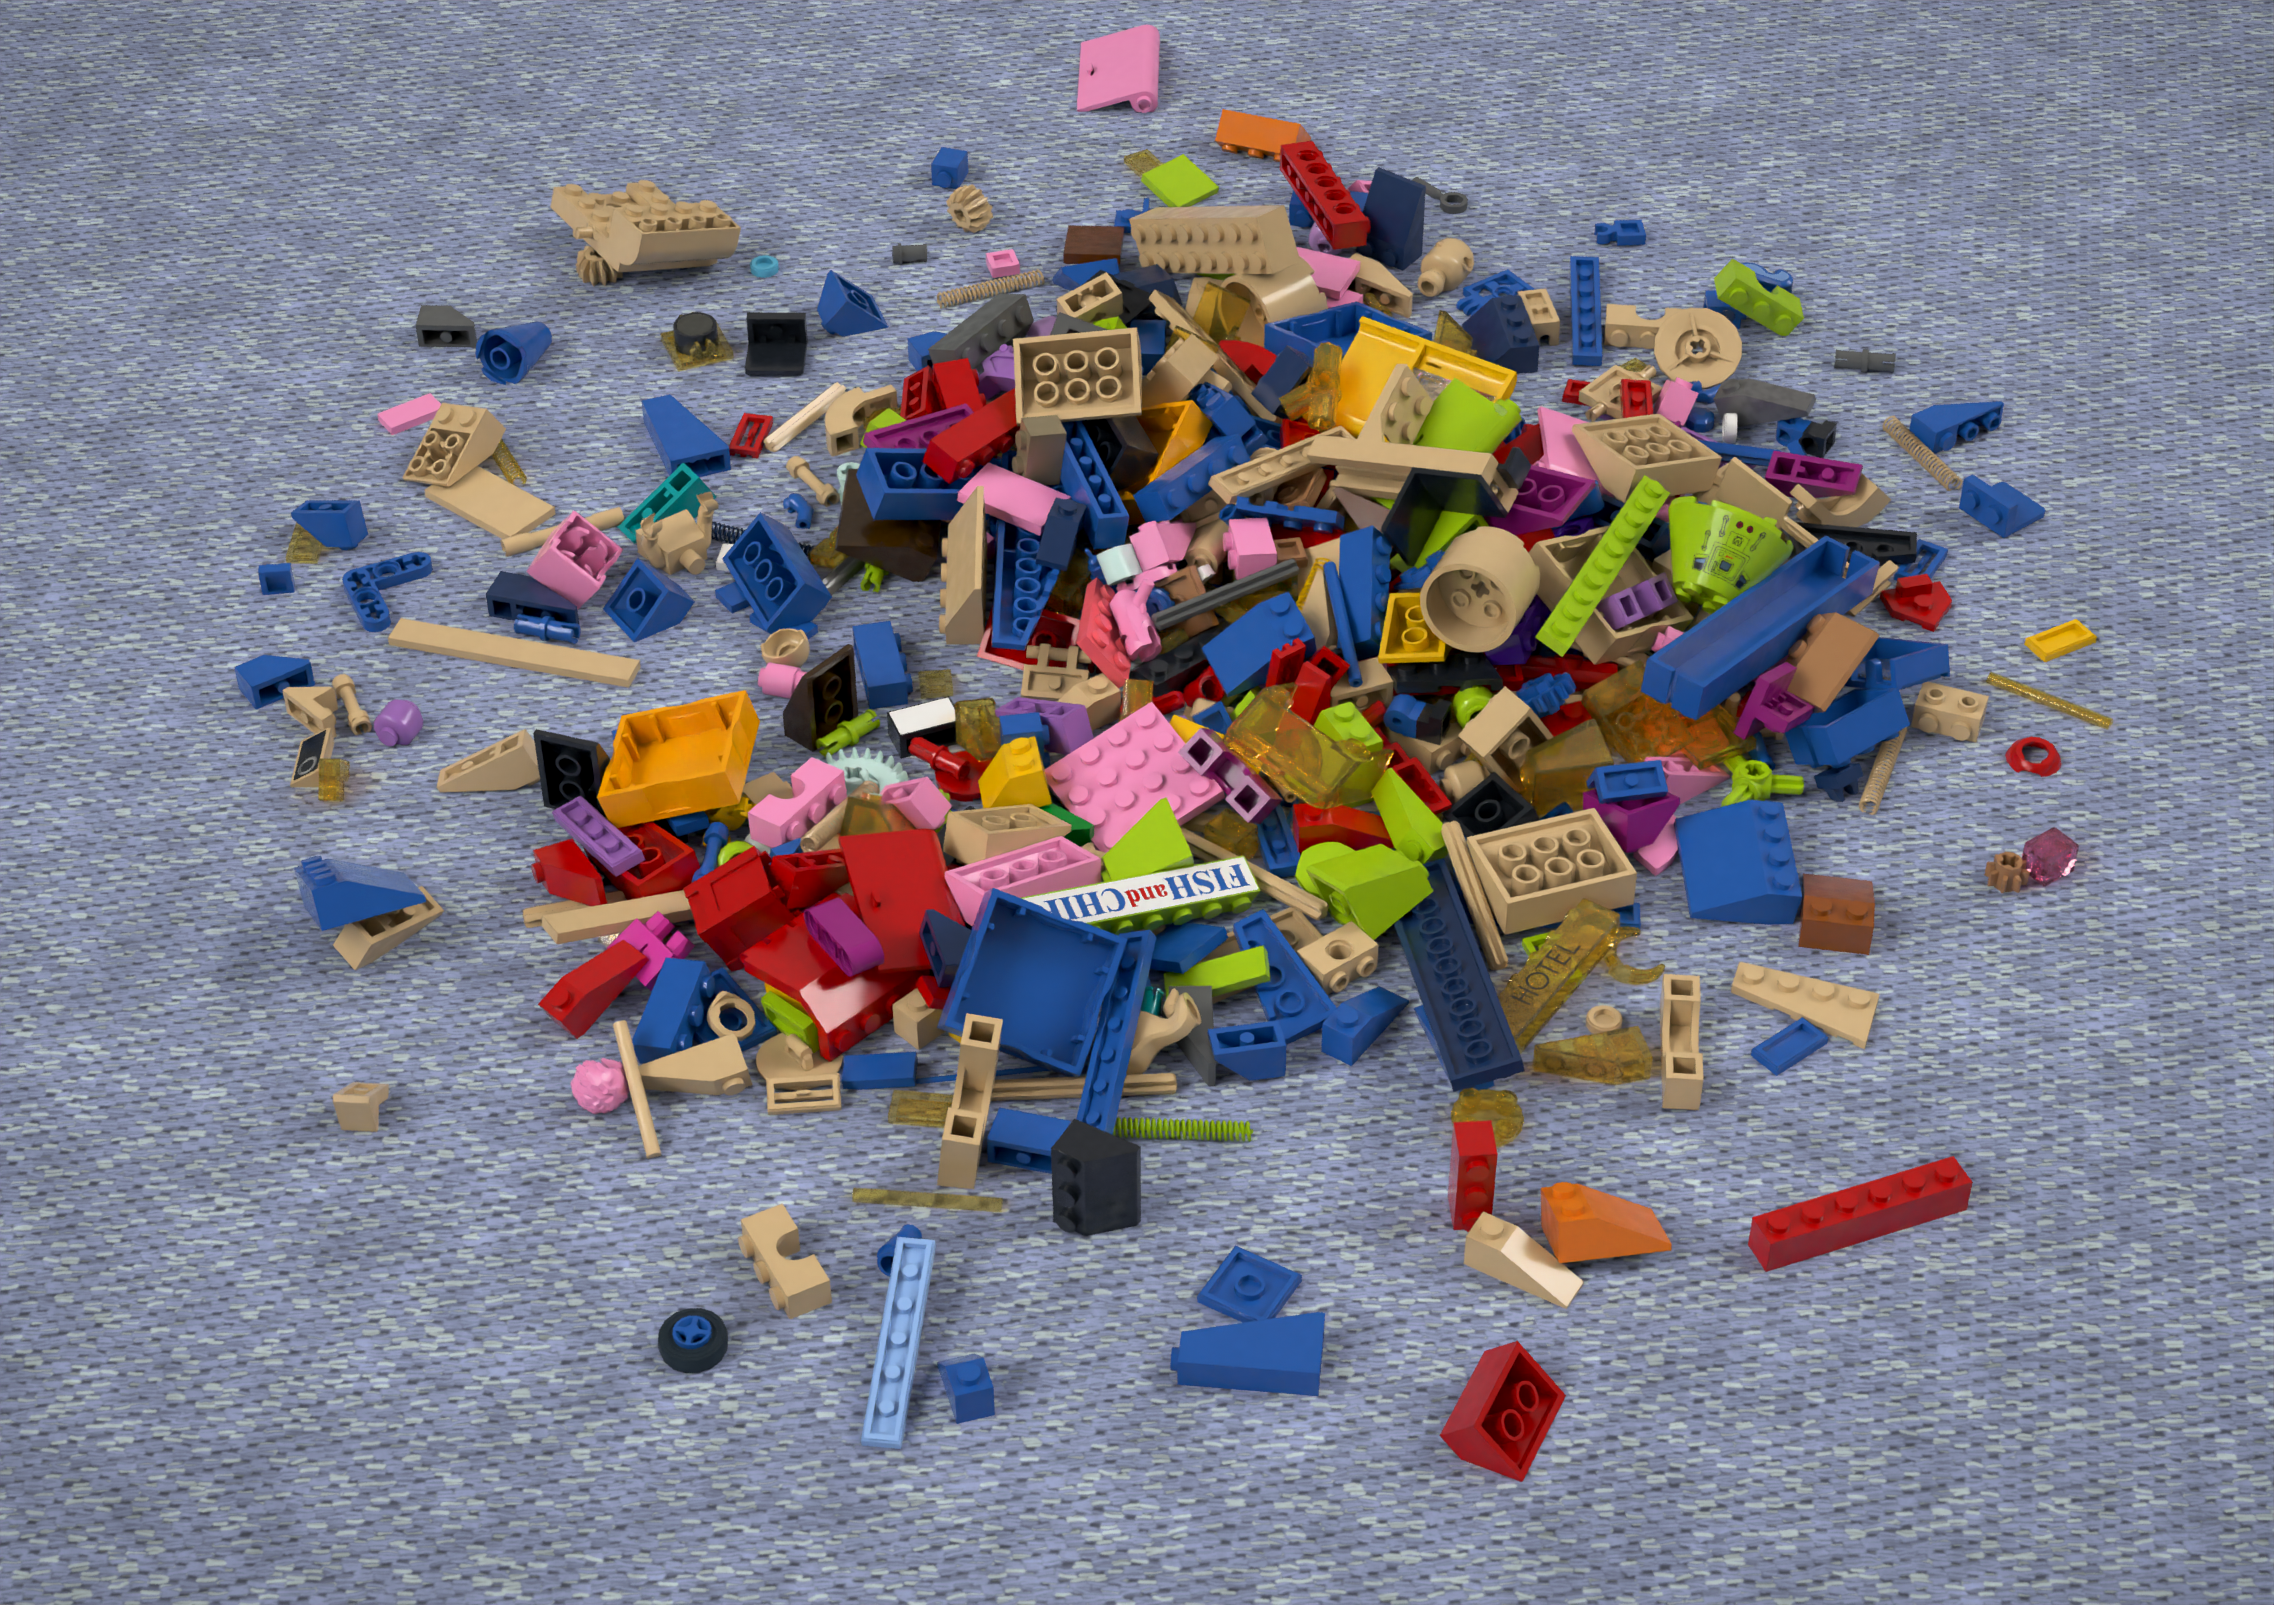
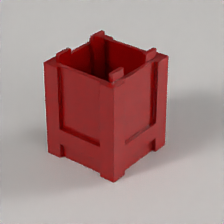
(737, 906)

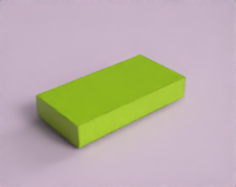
(790, 1020)

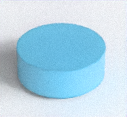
(764, 266)

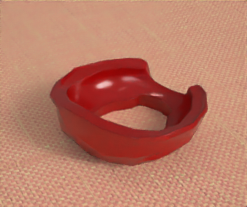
(2047, 766)

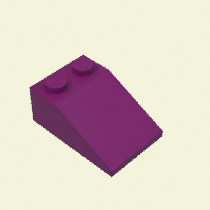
(1543, 501)

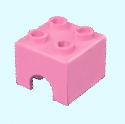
(575, 559)

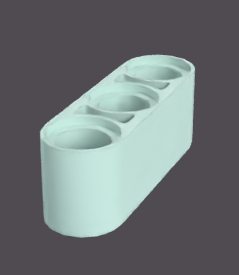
(1119, 564)

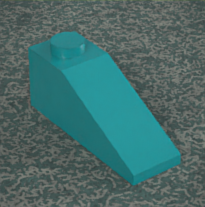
(671, 497)

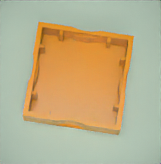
(1176, 433)
(679, 759)

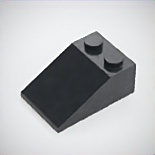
(569, 768)

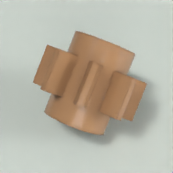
(2007, 872)

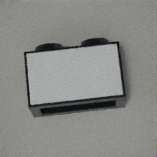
(928, 720)

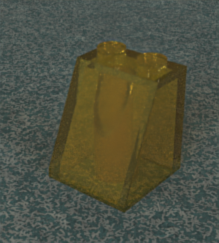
(1561, 766)

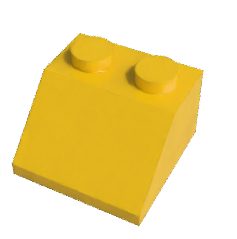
(1015, 776)

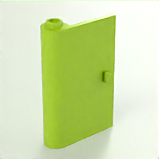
(1465, 422)

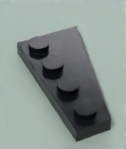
(1876, 543)

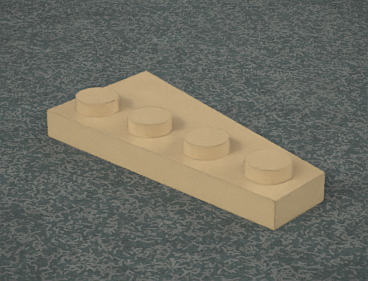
(1824, 1004)

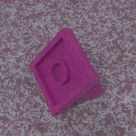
(1772, 705)

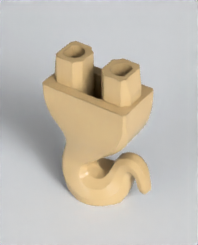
(1155, 1032)

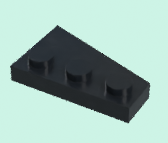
(1457, 670)

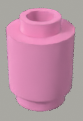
(779, 679)

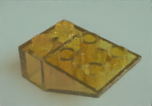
(1633, 720)

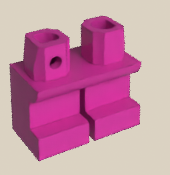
(648, 940)

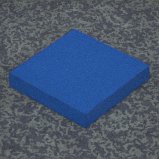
(1185, 945)
(1249, 1287)

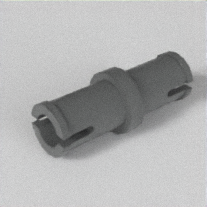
(1865, 360)

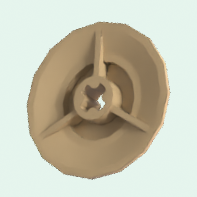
(1696, 329)

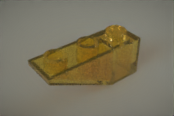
(1602, 1057)

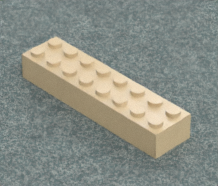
(1216, 239)

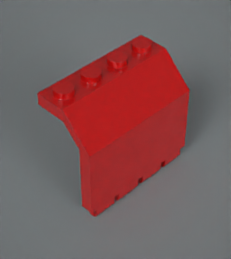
(839, 1005)

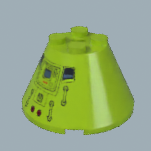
(1720, 551)

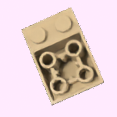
(454, 445)

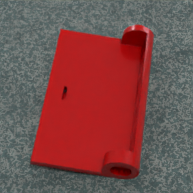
(903, 879)

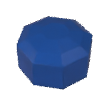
(1700, 420)

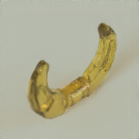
(1626, 973)

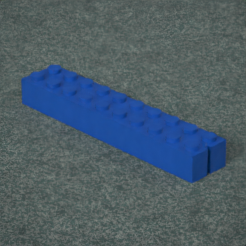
(1756, 628)

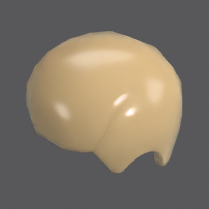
(786, 647)

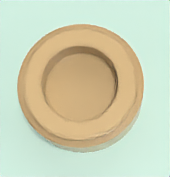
(1603, 1019)

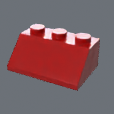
(1051, 629)
(1503, 1412)

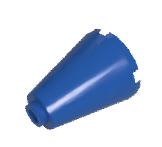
(510, 349)

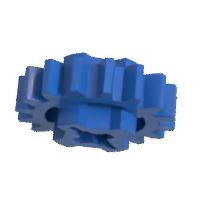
(1546, 693)

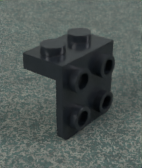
(776, 344)

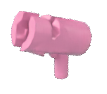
(1135, 623)

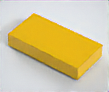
(2060, 640)

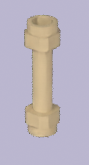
(800, 468)
(345, 689)

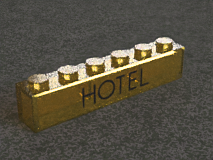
(1558, 969)

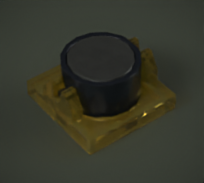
(696, 342)

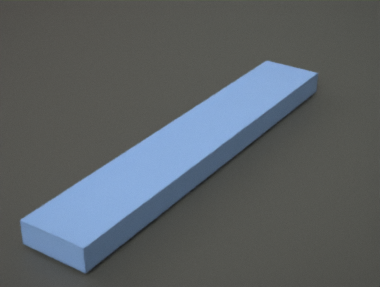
(898, 1343)

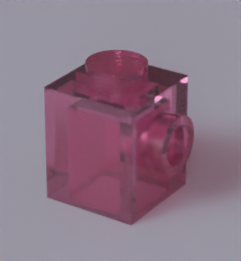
(2050, 856)

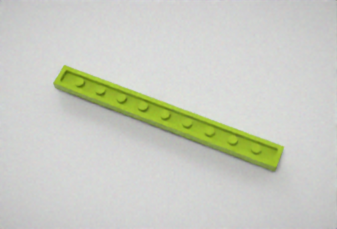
(1602, 566)

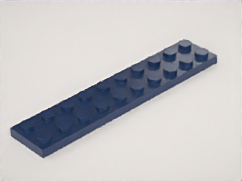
(1456, 987)

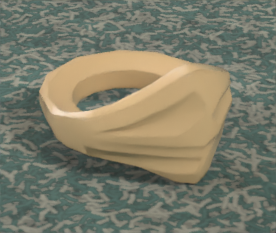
(728, 1000)

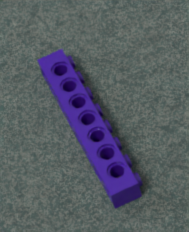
(1522, 639)

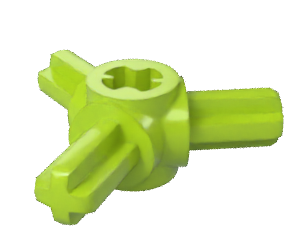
(1755, 781)

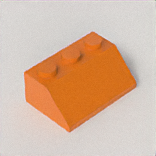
(1257, 134)

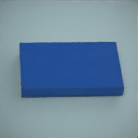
(733, 1018)

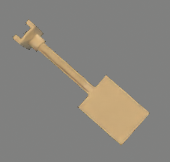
(1752, 493)

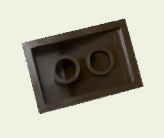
(822, 699)

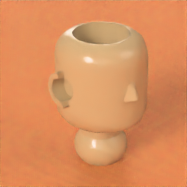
(1445, 267)

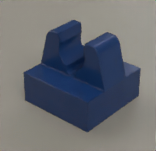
(1837, 779)

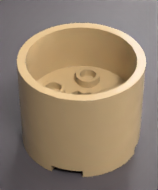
(1275, 298)
(1479, 589)

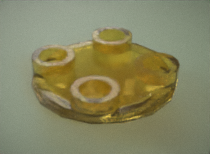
(1491, 1105)

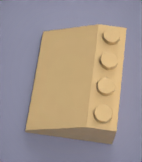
(1079, 375)
(1649, 446)
(965, 573)
(1548, 867)

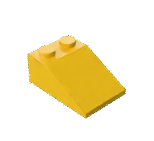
(1407, 635)

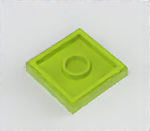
(1179, 183)

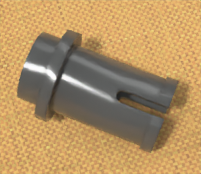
(909, 253)

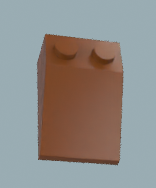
(1836, 914)

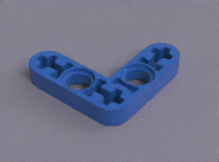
(372, 582)

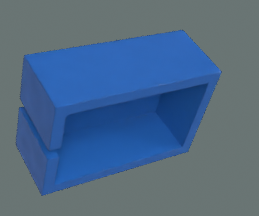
(1848, 727)

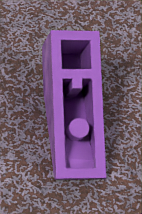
(1066, 722)

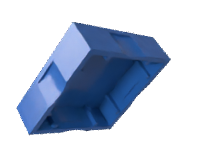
(1036, 976)

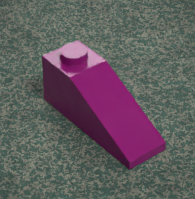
(1816, 475)

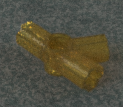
(1321, 393)

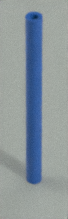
(1342, 624)

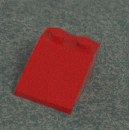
(666, 866)

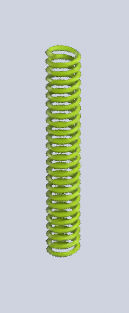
(1220, 1128)

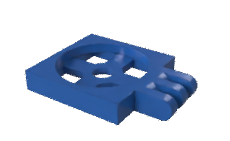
(1496, 285)

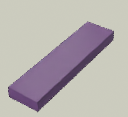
(598, 836)

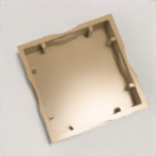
(1559, 564)

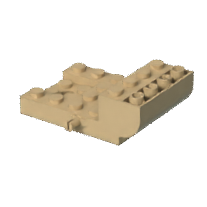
(646, 228)

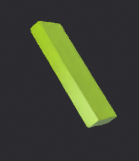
(1225, 973)

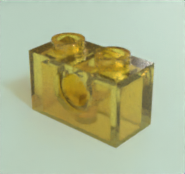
(1070, 586)

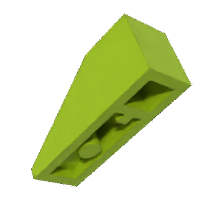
(1408, 820)

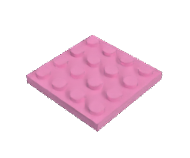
(1126, 773)

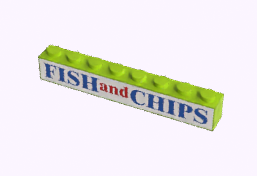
(1157, 897)

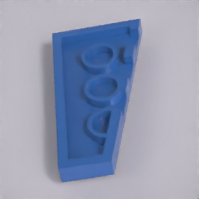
(1293, 992)

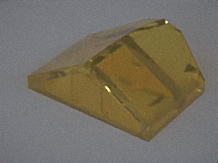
(978, 727)

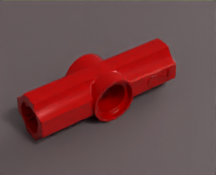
(1582, 671)

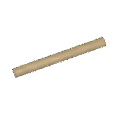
(636, 1089)

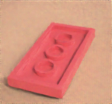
(1100, 635)

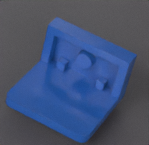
(1998, 506)

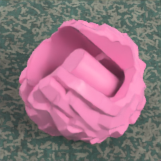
(600, 1085)

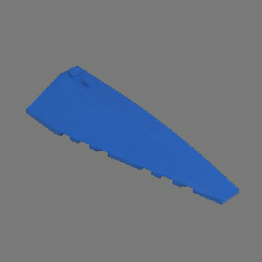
(1018, 583)

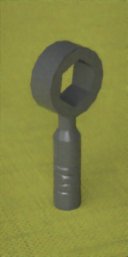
(1445, 198)

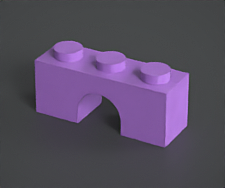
(1637, 601)

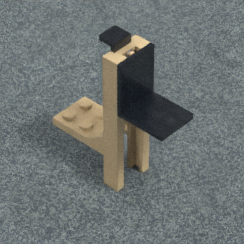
(1417, 477)

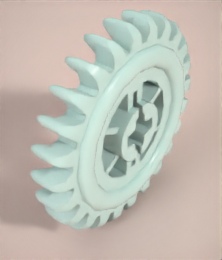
(866, 769)

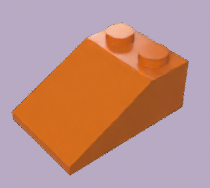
(1597, 1225)

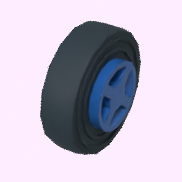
(680, 1331)

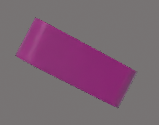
(844, 937)

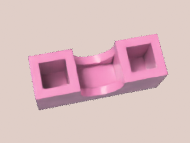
(816, 792)

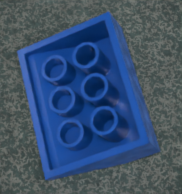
(1739, 864)
(350, 892)

